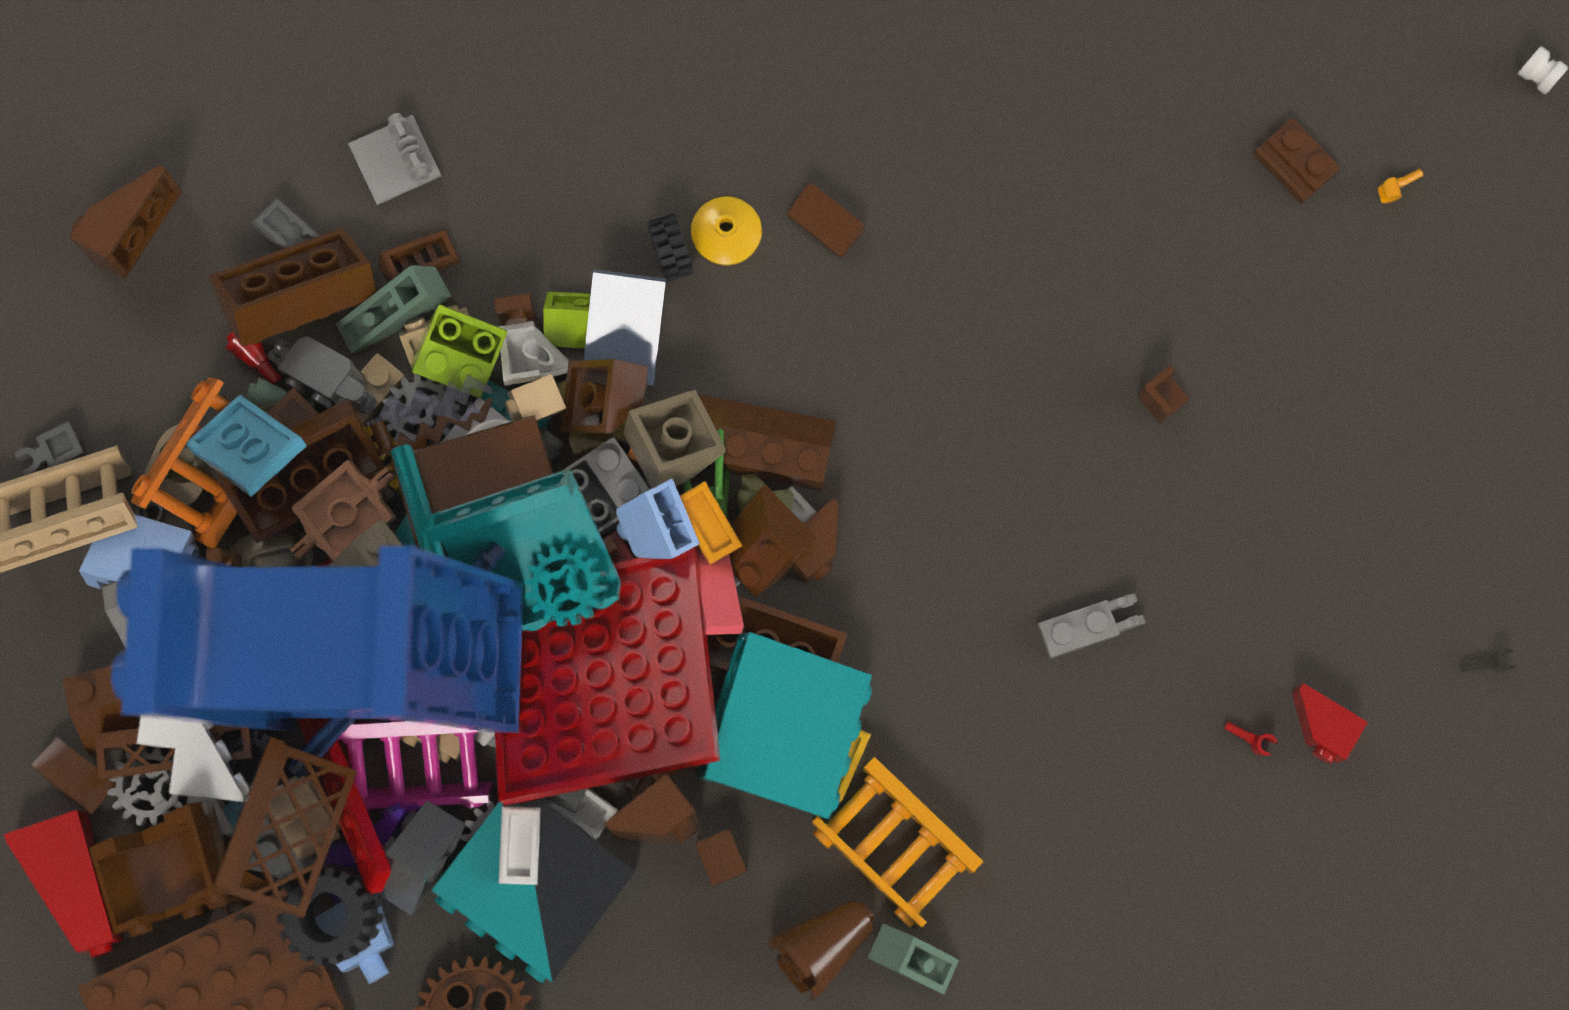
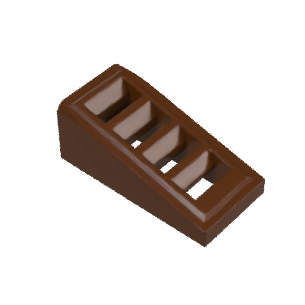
(413, 248)

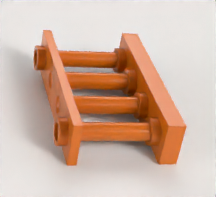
(210, 525)

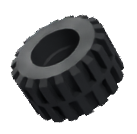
(361, 921)

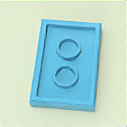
(245, 445)

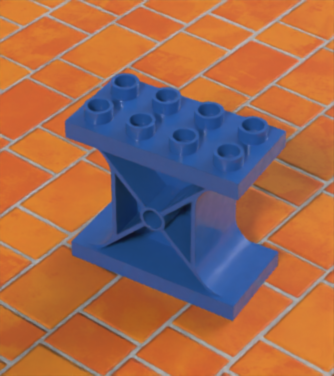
(320, 642)

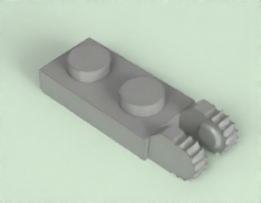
(1086, 626)

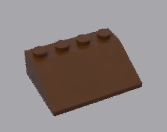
(480, 465)

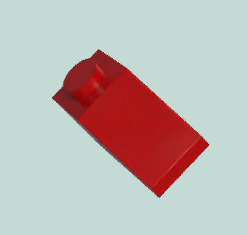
(1326, 725)

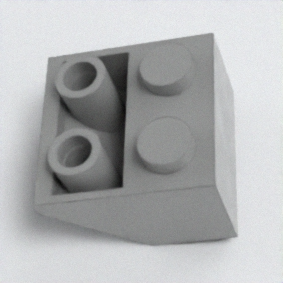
(607, 482)

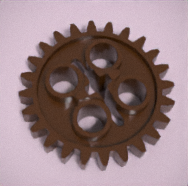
(470, 978)

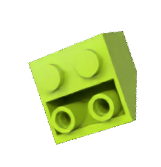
(457, 347)

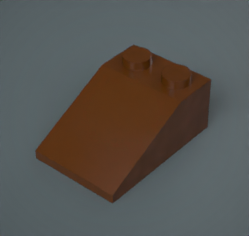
(125, 222)

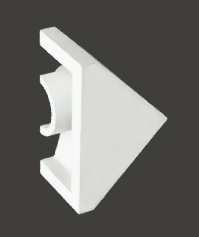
(529, 355)

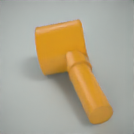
(1390, 189)

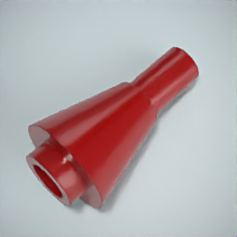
(255, 357)

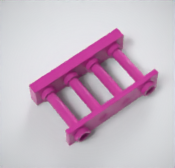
(469, 793)

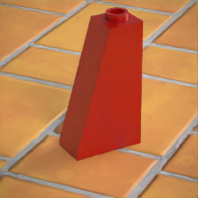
(63, 873)

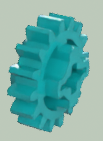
(551, 579)

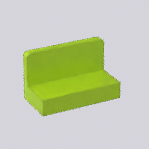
(566, 318)

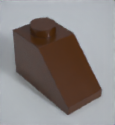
(821, 553)

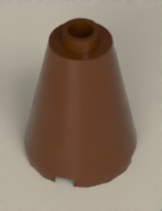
(822, 946)

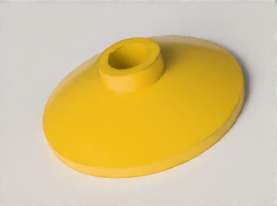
(729, 246)

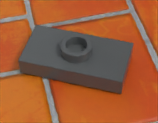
(282, 225)

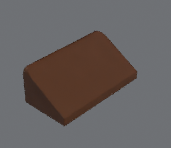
(826, 220)

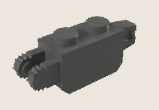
(322, 373)

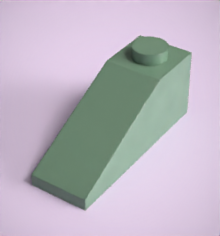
(404, 298)

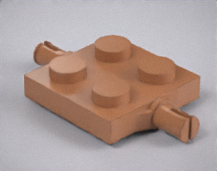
(341, 509)

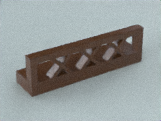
(128, 739)

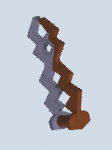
(444, 410)

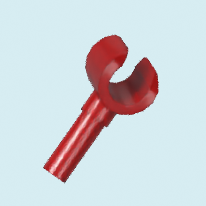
(1253, 739)

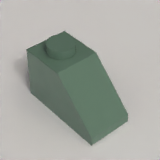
(913, 958)

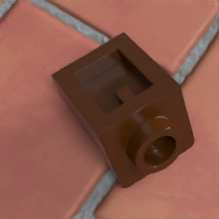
(515, 309)

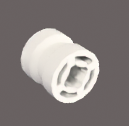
(1542, 70)

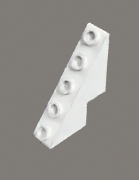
(199, 761)

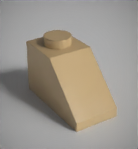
(535, 398)

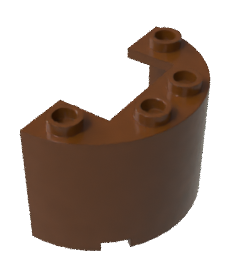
(162, 870)

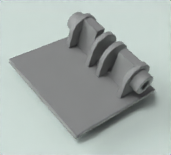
(394, 158)

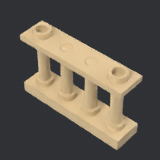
(70, 528)

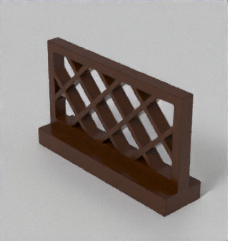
(253, 815)

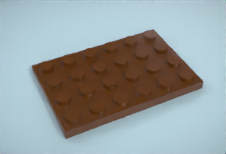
(219, 967)

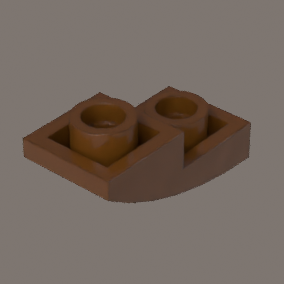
(72, 775)

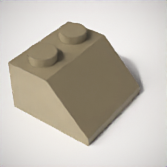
(673, 438)

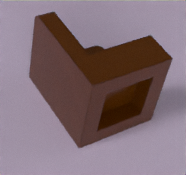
(1163, 395)
(720, 857)

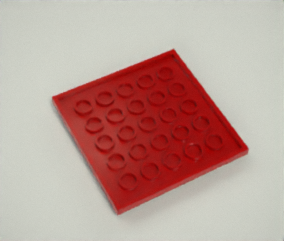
(615, 692)

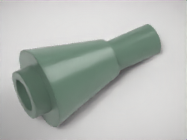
(267, 394)

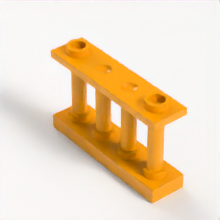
(931, 834)

